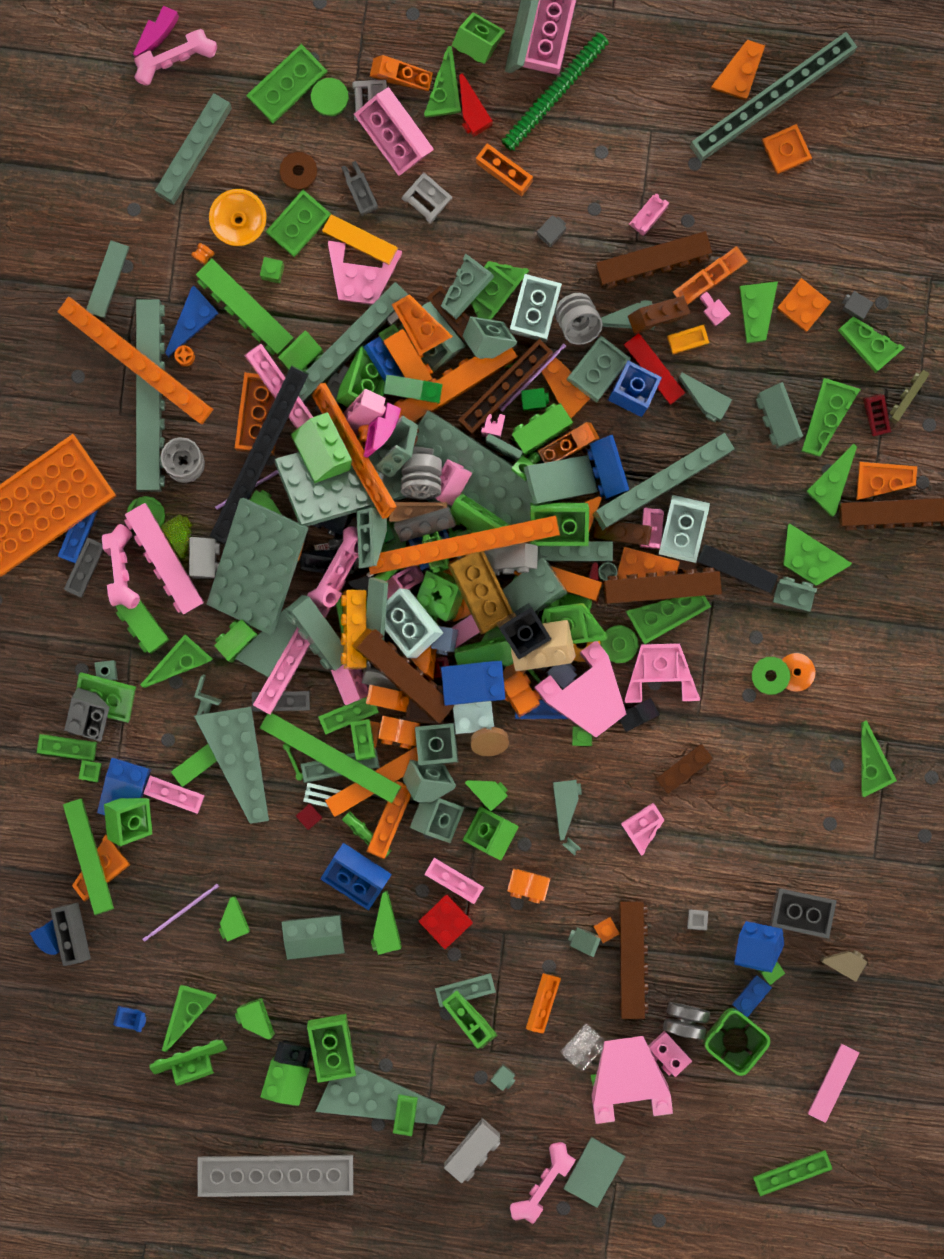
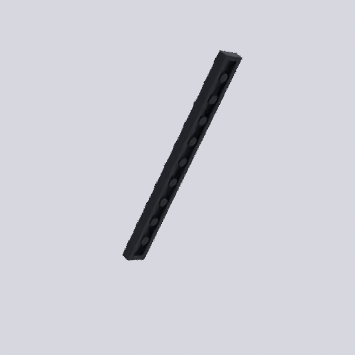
(261, 450)

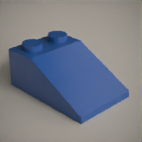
(473, 683)
(123, 781)

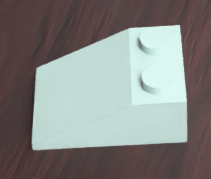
(684, 528)

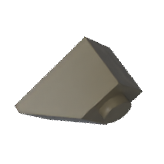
(846, 963)

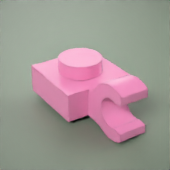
(715, 311)

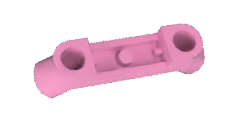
(196, 43)
(113, 545)
(328, 592)
(561, 1164)

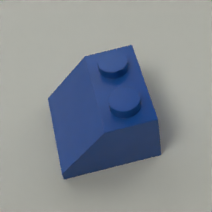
(634, 388)
(759, 946)

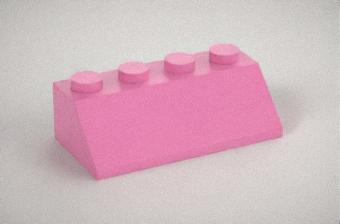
(393, 131)

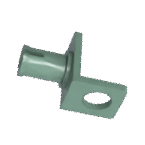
(206, 700)

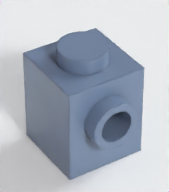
(446, 642)
(563, 674)

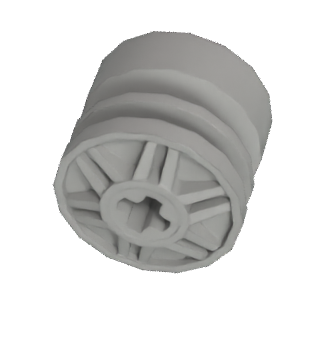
(578, 318)
(184, 449)
(421, 477)

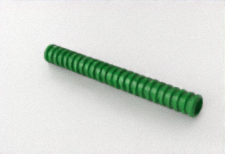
(555, 91)

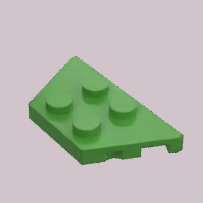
(498, 290)
(810, 558)
(581, 622)

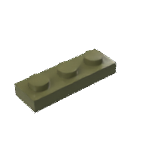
(907, 396)

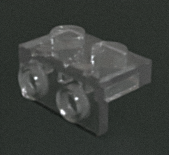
(583, 1047)

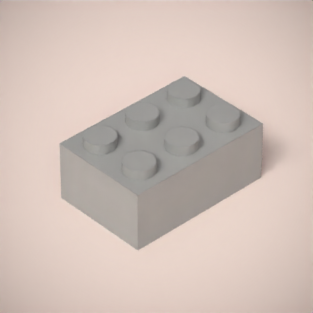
(472, 1151)

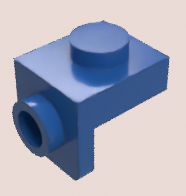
(130, 1018)

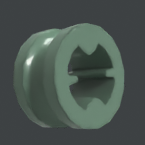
(571, 846)

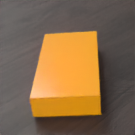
(688, 339)

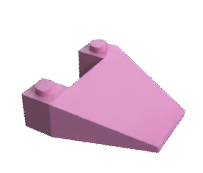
(591, 699)
(627, 1075)

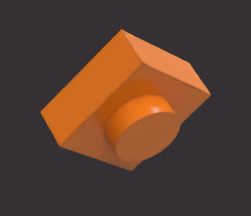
(606, 930)

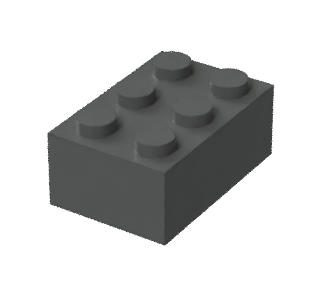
(802, 912)

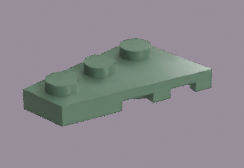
(468, 284)

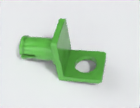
(532, 459)

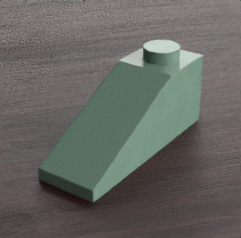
(619, 318)
(708, 400)
(371, 535)
(566, 799)
(584, 941)

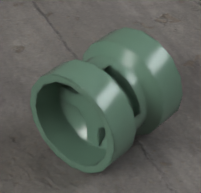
(607, 569)

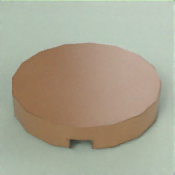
(489, 742)

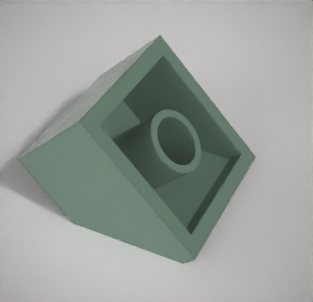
(488, 337)
(436, 744)
(427, 781)
(437, 819)

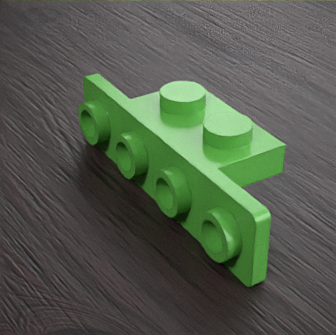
(191, 1064)

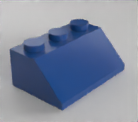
(608, 468)
(355, 876)

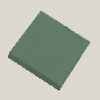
(503, 448)

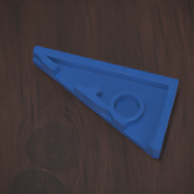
(194, 316)

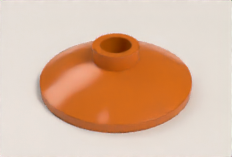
(806, 668)

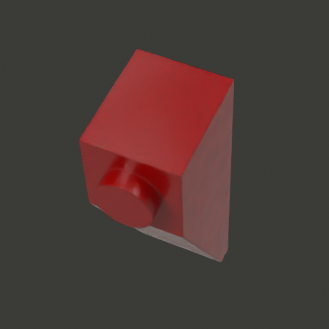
(474, 114)

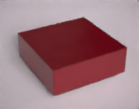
(309, 816)

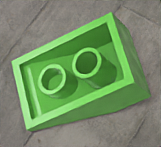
(360, 376)
(386, 933)
(331, 1048)

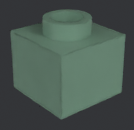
(112, 670)
(503, 1078)

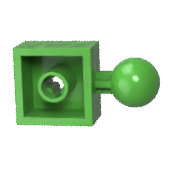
(430, 593)

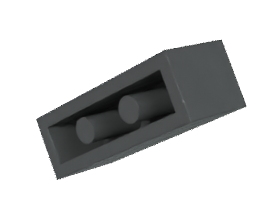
(70, 934)

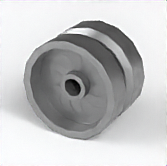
(685, 1024)

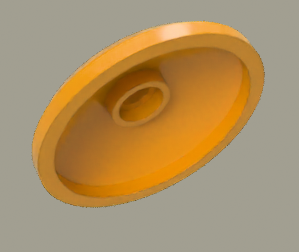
(234, 205)

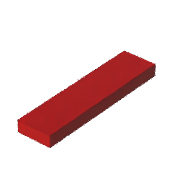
(648, 360)

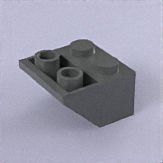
(87, 715)

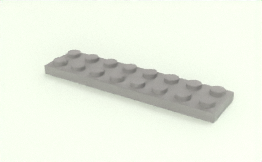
(275, 1175)

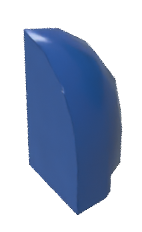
(46, 938)

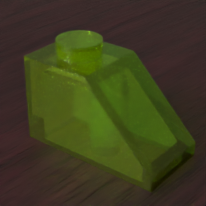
(179, 534)

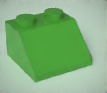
(478, 38)
(301, 353)
(235, 640)
(127, 820)
(490, 833)
(255, 1018)
(285, 1083)

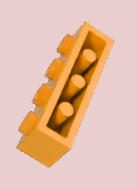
(353, 625)

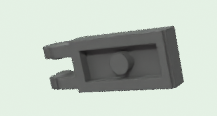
(360, 190)

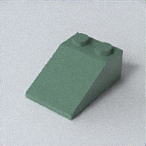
(537, 587)

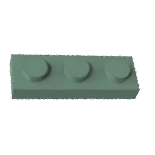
(468, 988)

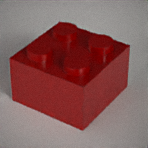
(445, 921)

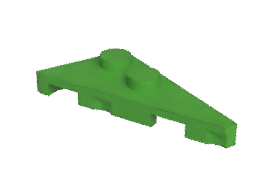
(445, 96)
(830, 485)
(181, 658)
(874, 766)
(187, 1009)

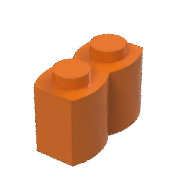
(520, 694)
(398, 731)
(529, 885)

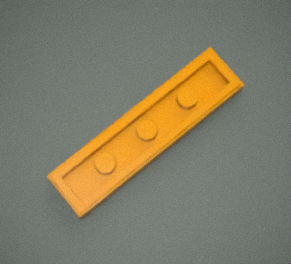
(360, 239)

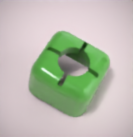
(741, 1061)

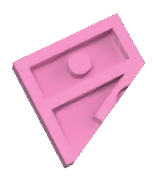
(643, 827)

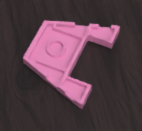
(359, 282)
(661, 664)

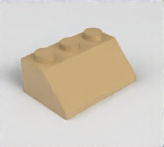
(554, 652)

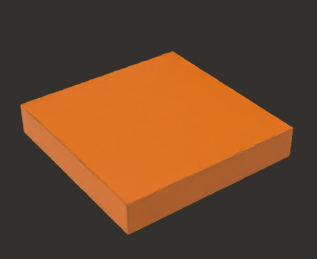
(786, 149)

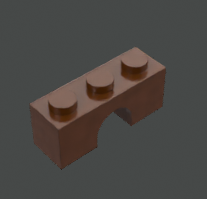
(663, 312)

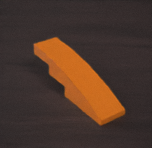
(711, 275)

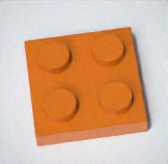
(803, 305)

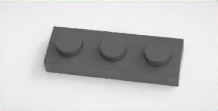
(424, 524)
(84, 567)
(289, 701)

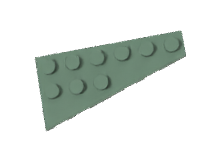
(235, 748)
(374, 1098)

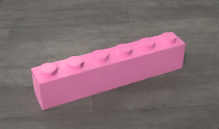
(164, 559)

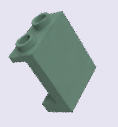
(400, 447)

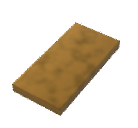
(480, 590)

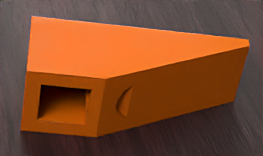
(400, 73)
(569, 443)

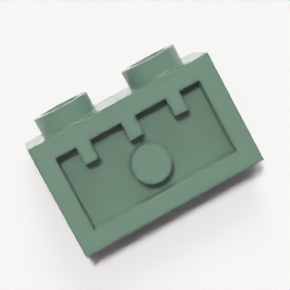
(794, 594)

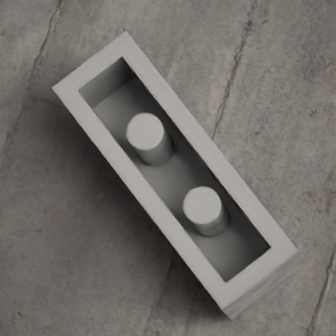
(513, 558)

